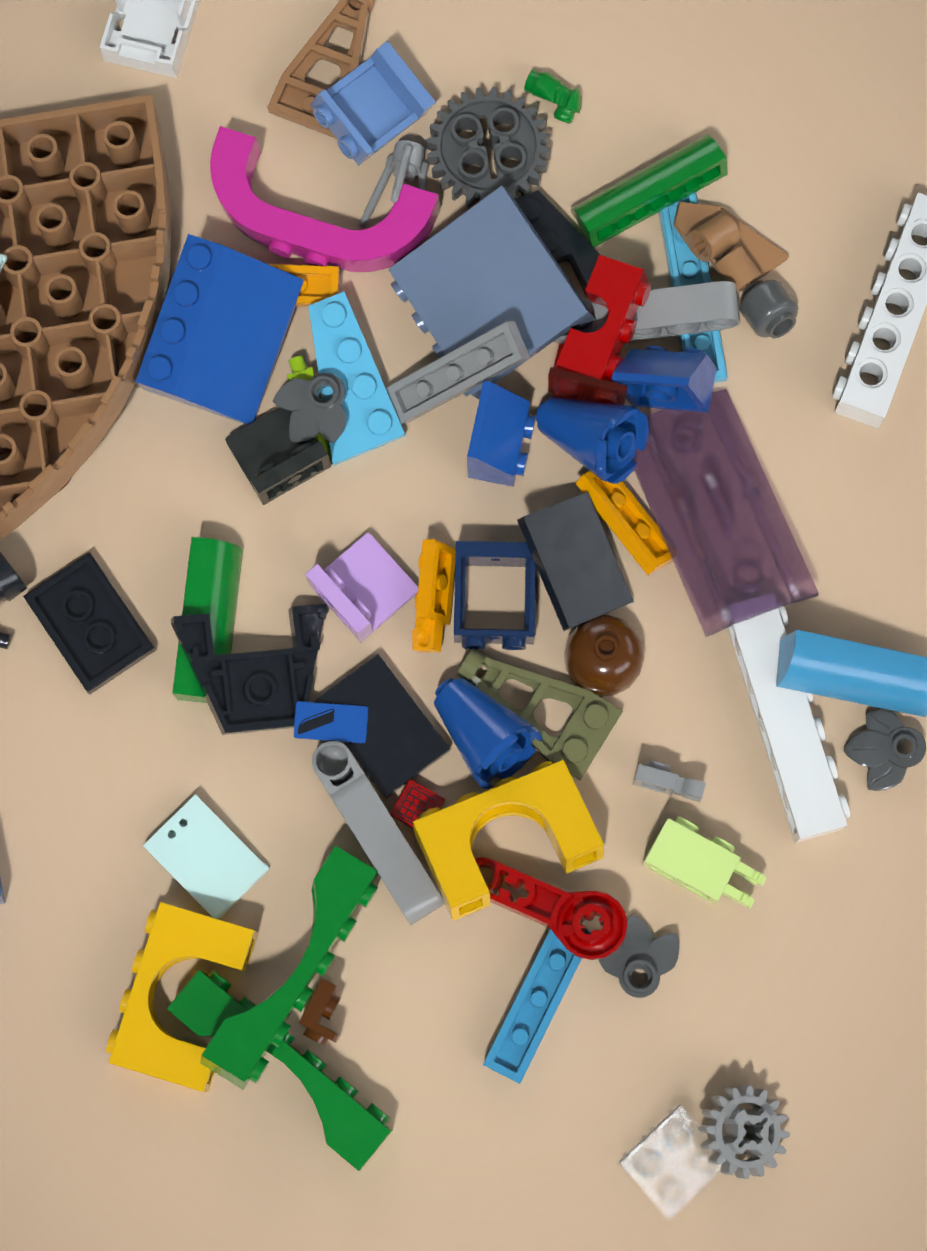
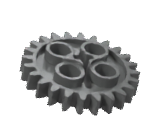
(453, 154)

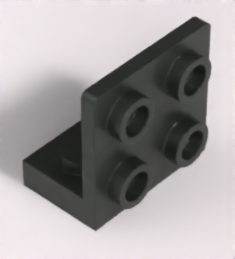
(271, 459)

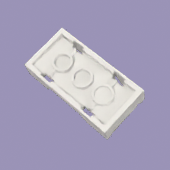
(149, 34)

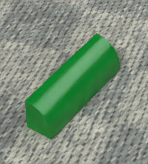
(651, 190)
(211, 589)

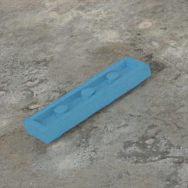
(533, 1009)

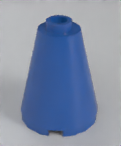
(595, 434)
(484, 731)

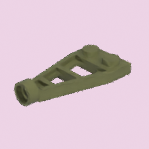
(585, 732)

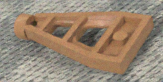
(292, 94)

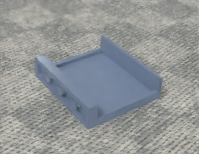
(485, 273)

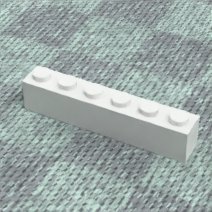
(789, 731)

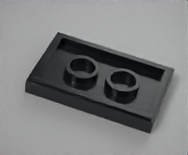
(575, 560)
(89, 623)
(398, 734)

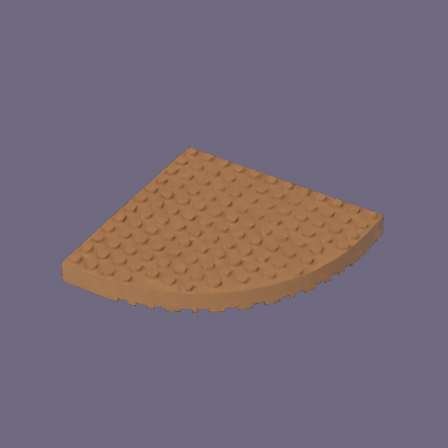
(79, 285)

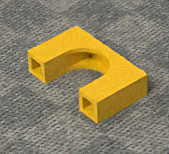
(542, 796)
(173, 938)

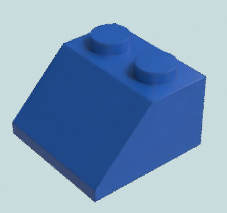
(667, 378)
(499, 435)

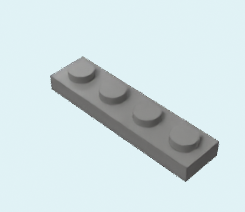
(458, 372)

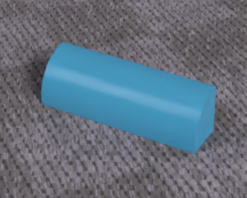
(853, 672)

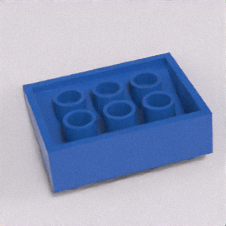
(219, 330)

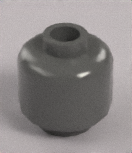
(769, 308)

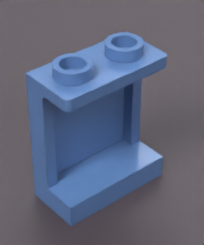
(372, 104)

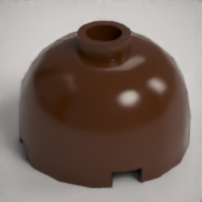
(604, 655)

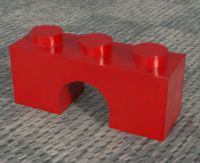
(621, 291)

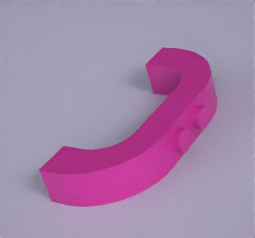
(320, 243)

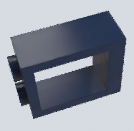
(494, 554)

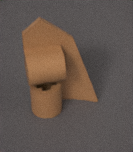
(727, 243)

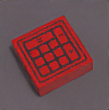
(415, 801)

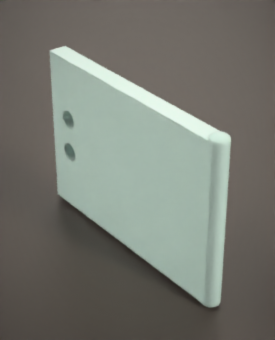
(206, 857)

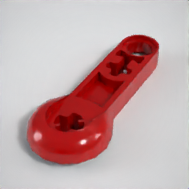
(562, 911)

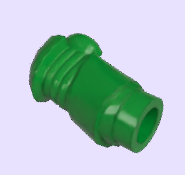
(551, 89)

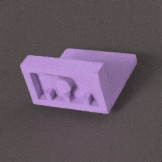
(363, 586)

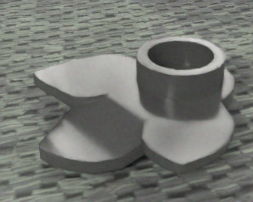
(309, 411)
(880, 749)
(643, 953)

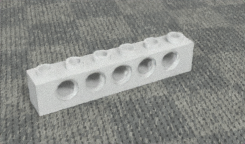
(871, 402)

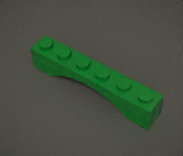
(244, 1039)
(347, 1124)

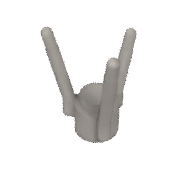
(405, 165)

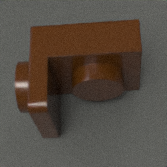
(321, 1005)

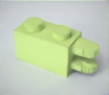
(699, 863)

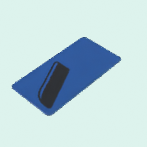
(330, 722)

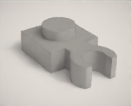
(658, 777)

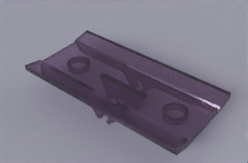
(719, 516)

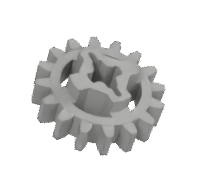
(726, 1131)

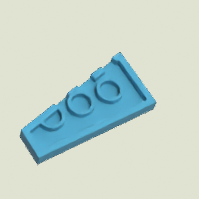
(344, 353)

